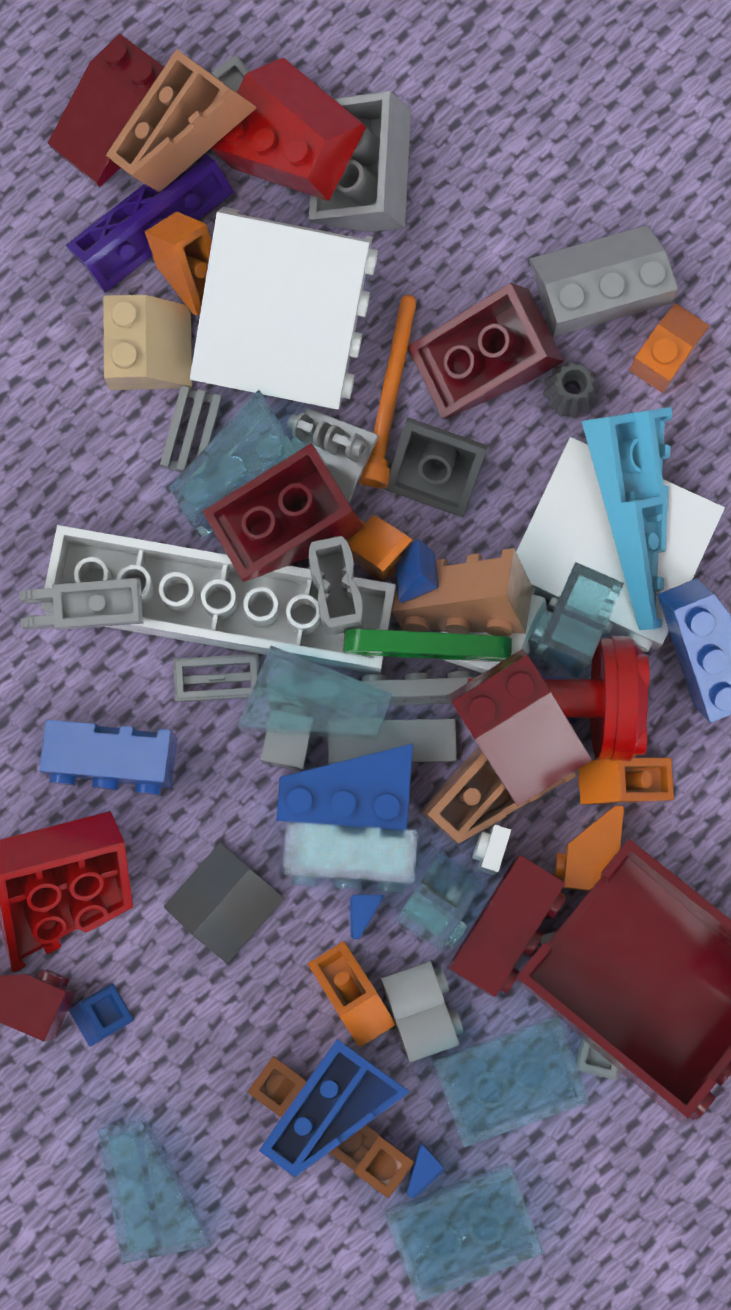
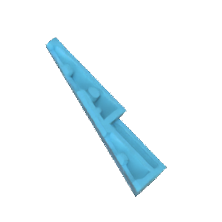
(629, 469)

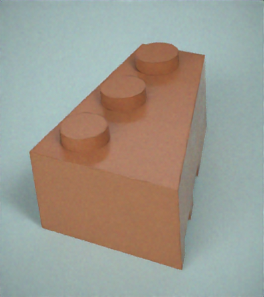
(177, 122)
(472, 598)
(473, 799)

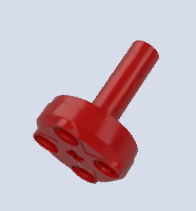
(611, 698)

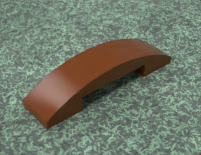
(365, 1152)

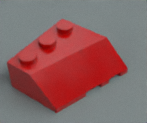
(293, 135)
(61, 883)

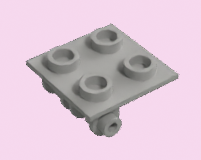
(338, 443)

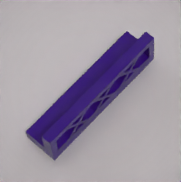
(124, 244)

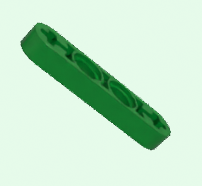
(427, 645)

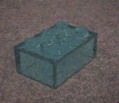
(510, 1081)
(463, 1232)

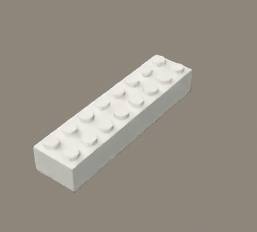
(204, 600)

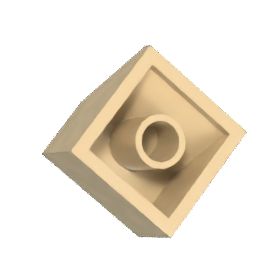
(146, 343)

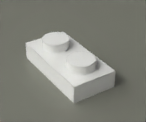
(491, 849)

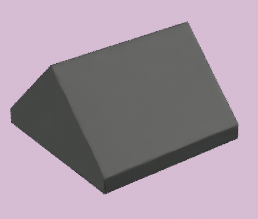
(436, 467)
(223, 903)

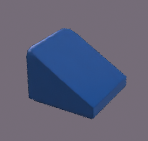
(416, 572)
(361, 911)
(101, 1014)
(423, 1171)

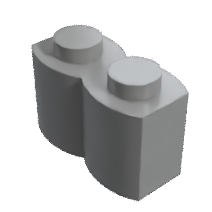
(333, 576)
(421, 1011)

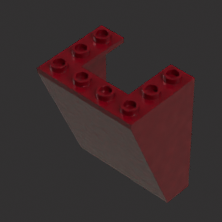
(644, 981)

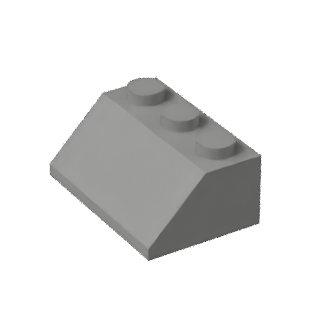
(374, 183)
(603, 280)

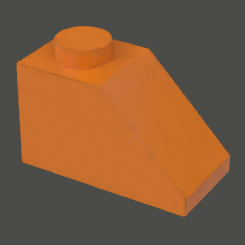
(182, 256)
(668, 347)
(378, 548)
(625, 781)
(590, 851)
(351, 994)

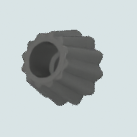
(571, 403)

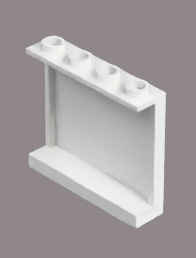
(282, 309)
(575, 528)

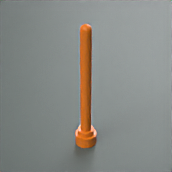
(376, 472)

